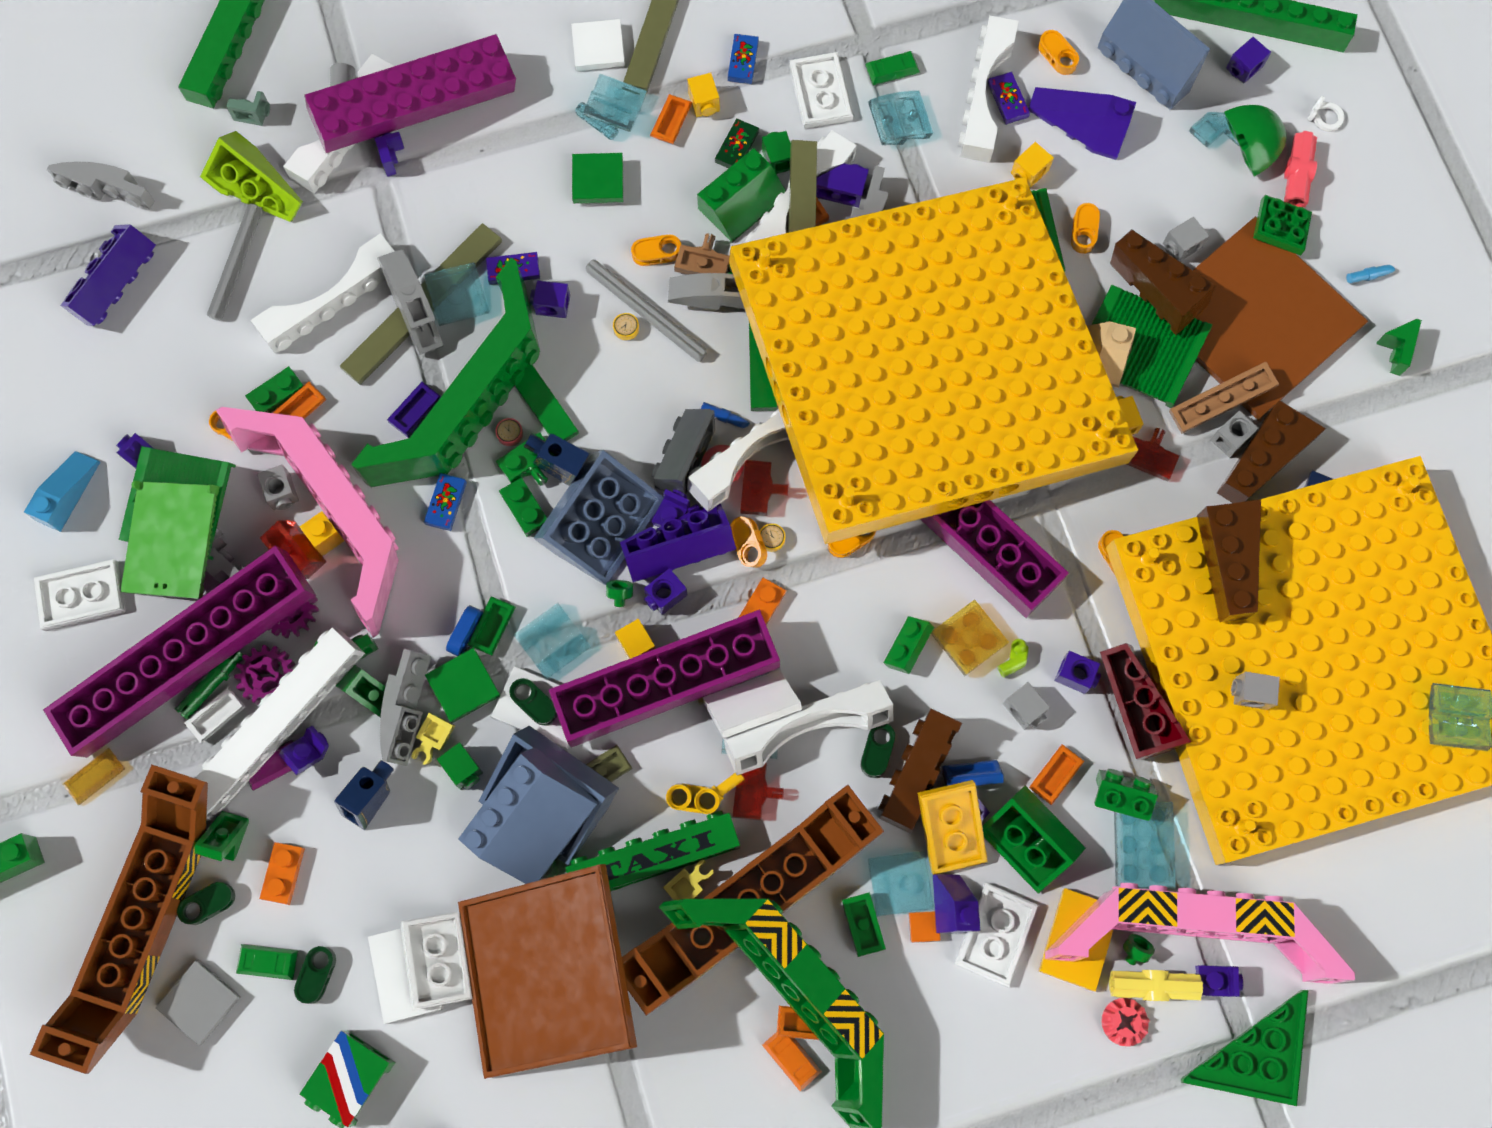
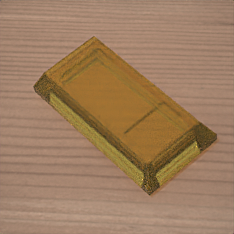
(93, 776)

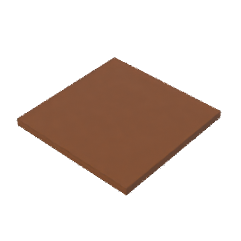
(1271, 312)
(546, 973)

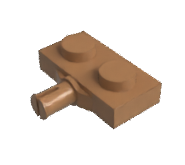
(701, 259)

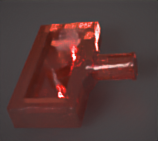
(1154, 458)
(758, 488)
(752, 794)

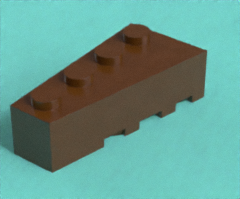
(1162, 280)
(1273, 446)
(1232, 556)
(919, 770)

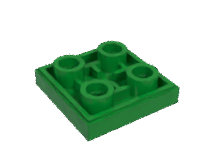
(597, 178)
(1282, 225)
(462, 685)

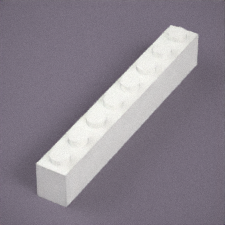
(277, 718)

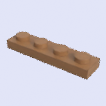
(1224, 397)

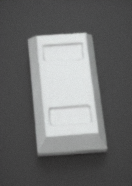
(214, 714)

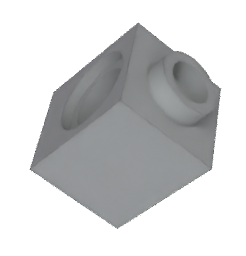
(1185, 239)
(1227, 440)
(273, 478)
(1255, 690)
(1027, 706)

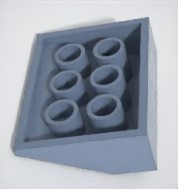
(1154, 50)
(598, 513)
(592, 782)
(528, 818)

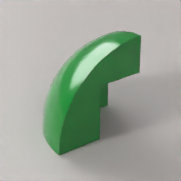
(1259, 135)

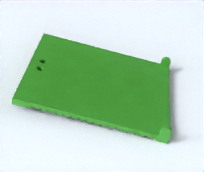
(169, 539)

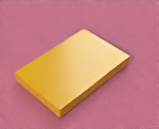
(952, 827)
(1083, 972)

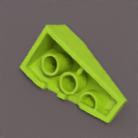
(244, 172)

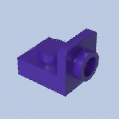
(387, 145)
(130, 448)
(673, 504)
(305, 751)
(1220, 980)

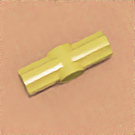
(1155, 985)

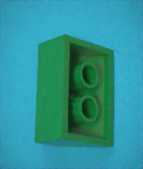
(741, 195)
(1032, 839)

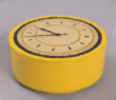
(626, 326)
(773, 537)

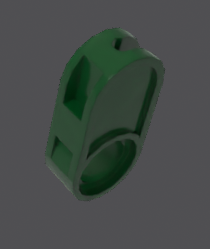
(537, 705)
(876, 755)
(211, 900)
(313, 981)

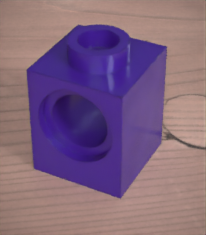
(1248, 60)
(550, 299)
(669, 581)
(1066, 672)

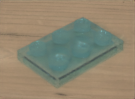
(1145, 848)

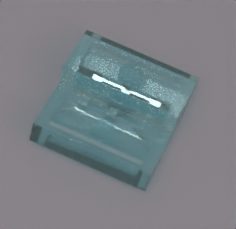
(615, 103)
(900, 117)
(552, 640)
(1460, 717)

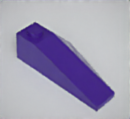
(1091, 118)

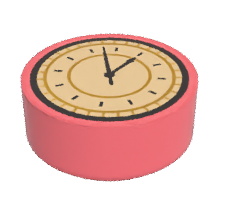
(509, 432)

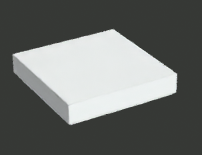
(598, 45)

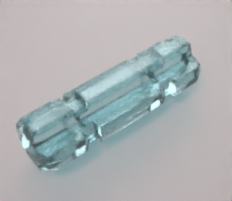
(608, 130)

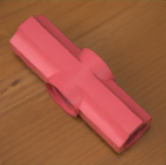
(1300, 169)

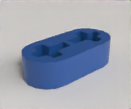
(463, 631)

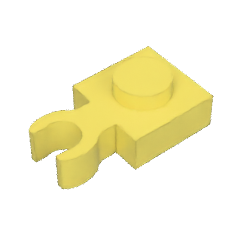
(434, 734)
(687, 885)

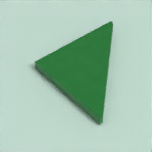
(1262, 1059)

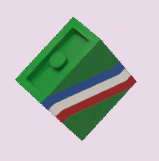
(345, 1079)

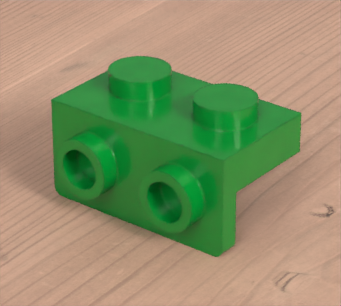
(1125, 795)

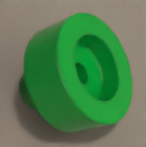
(619, 591)
(1138, 949)

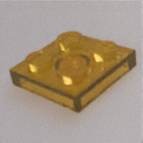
(969, 637)

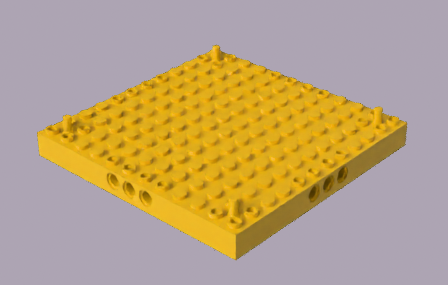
(928, 359)
(1358, 623)

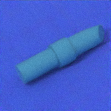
(1369, 273)

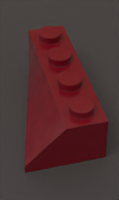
(1145, 713)

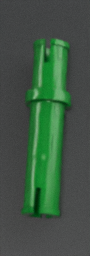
(208, 685)

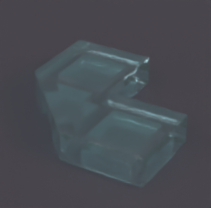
(1210, 128)

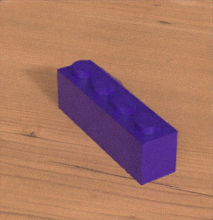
(109, 274)
(678, 542)

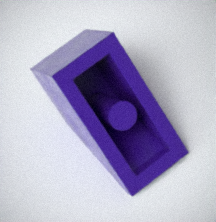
(843, 184)
(954, 905)

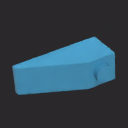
(61, 491)

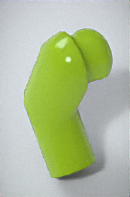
(1017, 659)

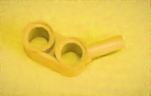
(694, 794)

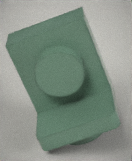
(249, 112)

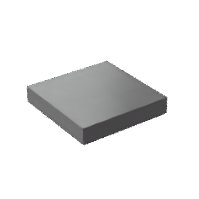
(198, 1002)

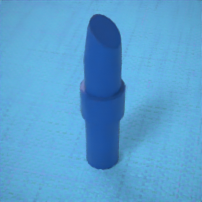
(726, 416)

